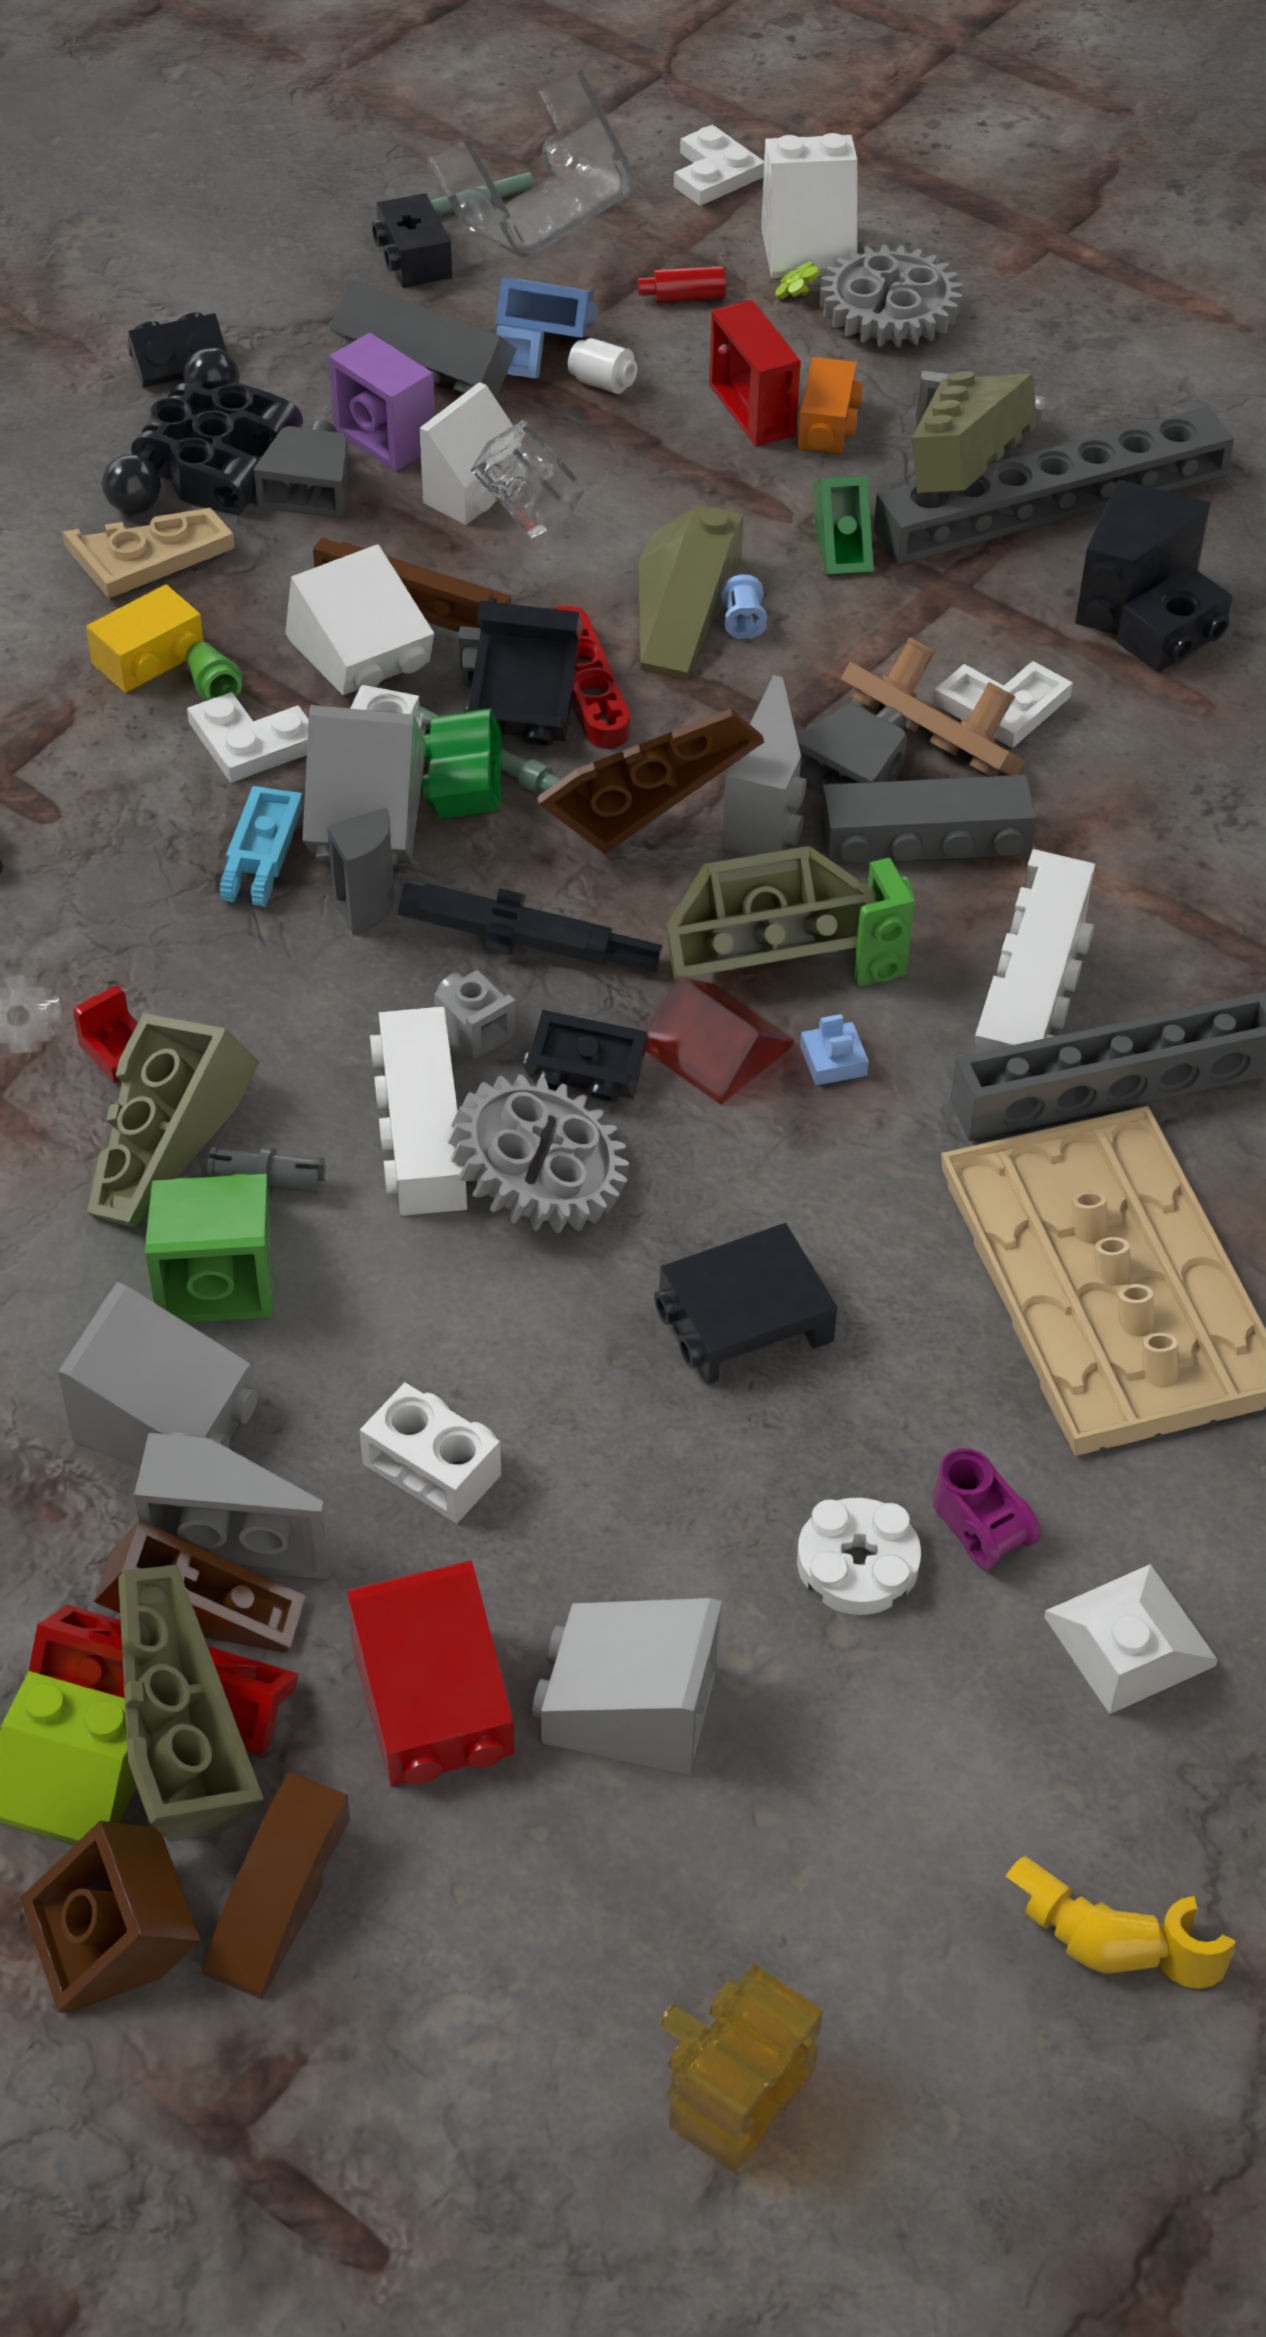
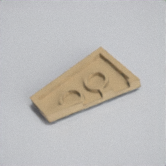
(139, 555)

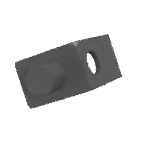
(305, 471)
(853, 747)

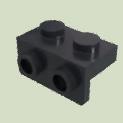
(164, 348)
(586, 1055)

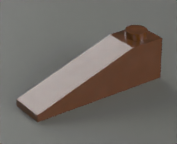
(635, 786)

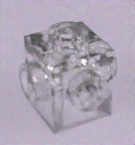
(43, 1009)

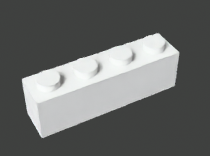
(420, 1109)

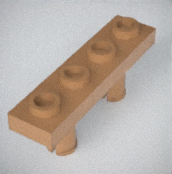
(970, 735)

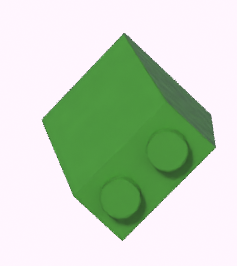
(211, 1247)

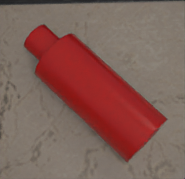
(684, 284)

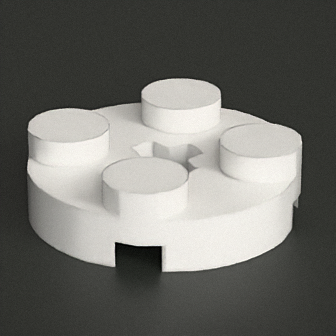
(864, 1524)

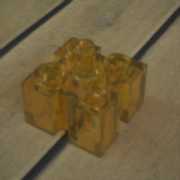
(742, 2067)

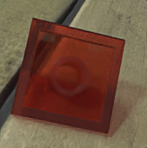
(713, 1039)

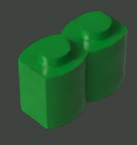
(463, 764)

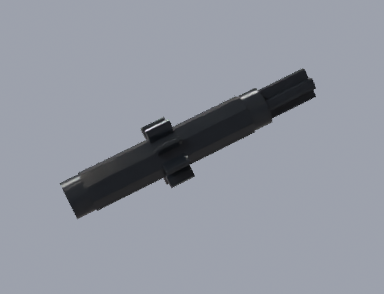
(509, 922)

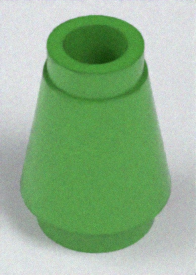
(212, 672)

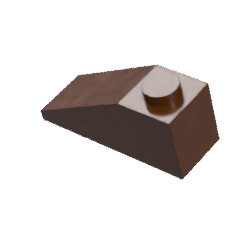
(226, 1597)

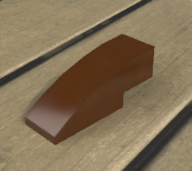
(276, 1884)

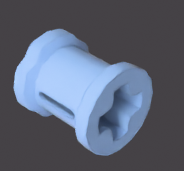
(748, 596)

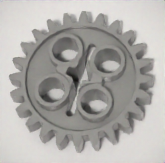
(915, 306)
(498, 1138)

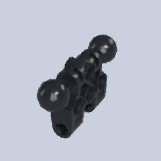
(201, 440)

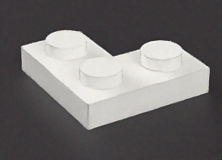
(717, 166)
(1036, 692)
(245, 745)

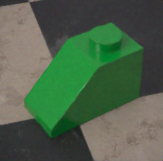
(843, 524)

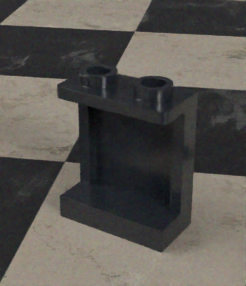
(526, 669)
(744, 1299)

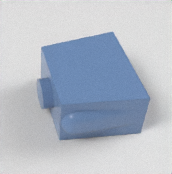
(546, 307)

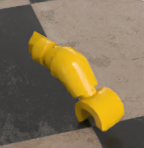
(1123, 1940)

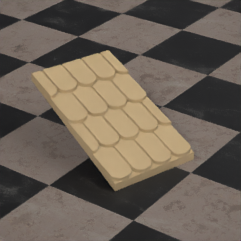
(1112, 1279)

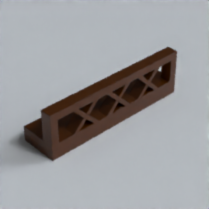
(439, 597)

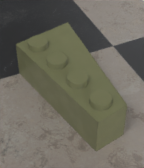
(969, 427)

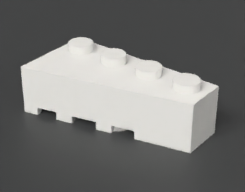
(1039, 954)

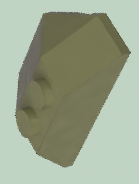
(765, 912)

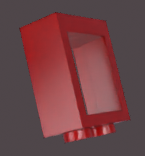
(754, 372)

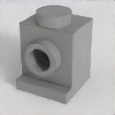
(472, 1004)

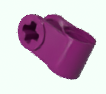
(989, 1516)

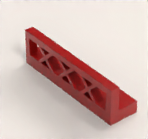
(88, 1652)

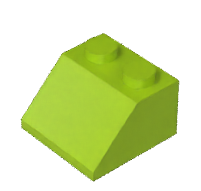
(63, 1759)

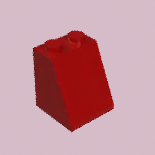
(430, 1673)

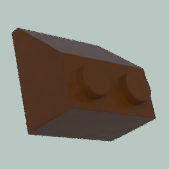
(109, 1915)

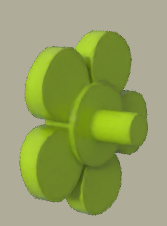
(796, 281)

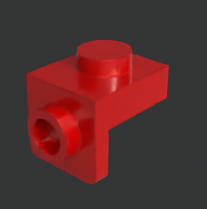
(105, 1028)

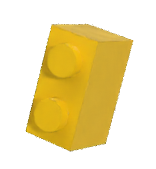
(144, 638)

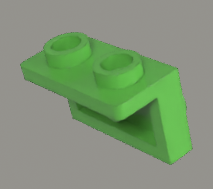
(884, 926)

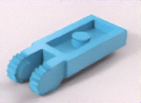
(261, 842)

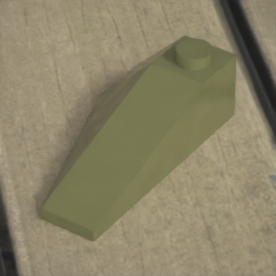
(682, 586)
(177, 1714)

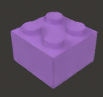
(381, 400)

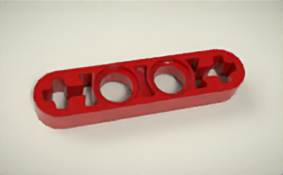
(598, 675)

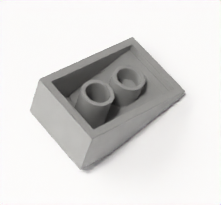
(766, 783)
(231, 1507)

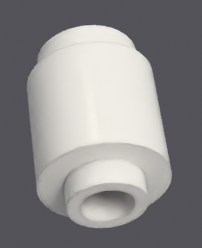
(602, 365)

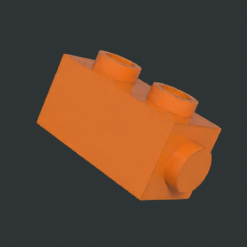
(829, 405)

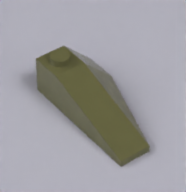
(172, 1099)

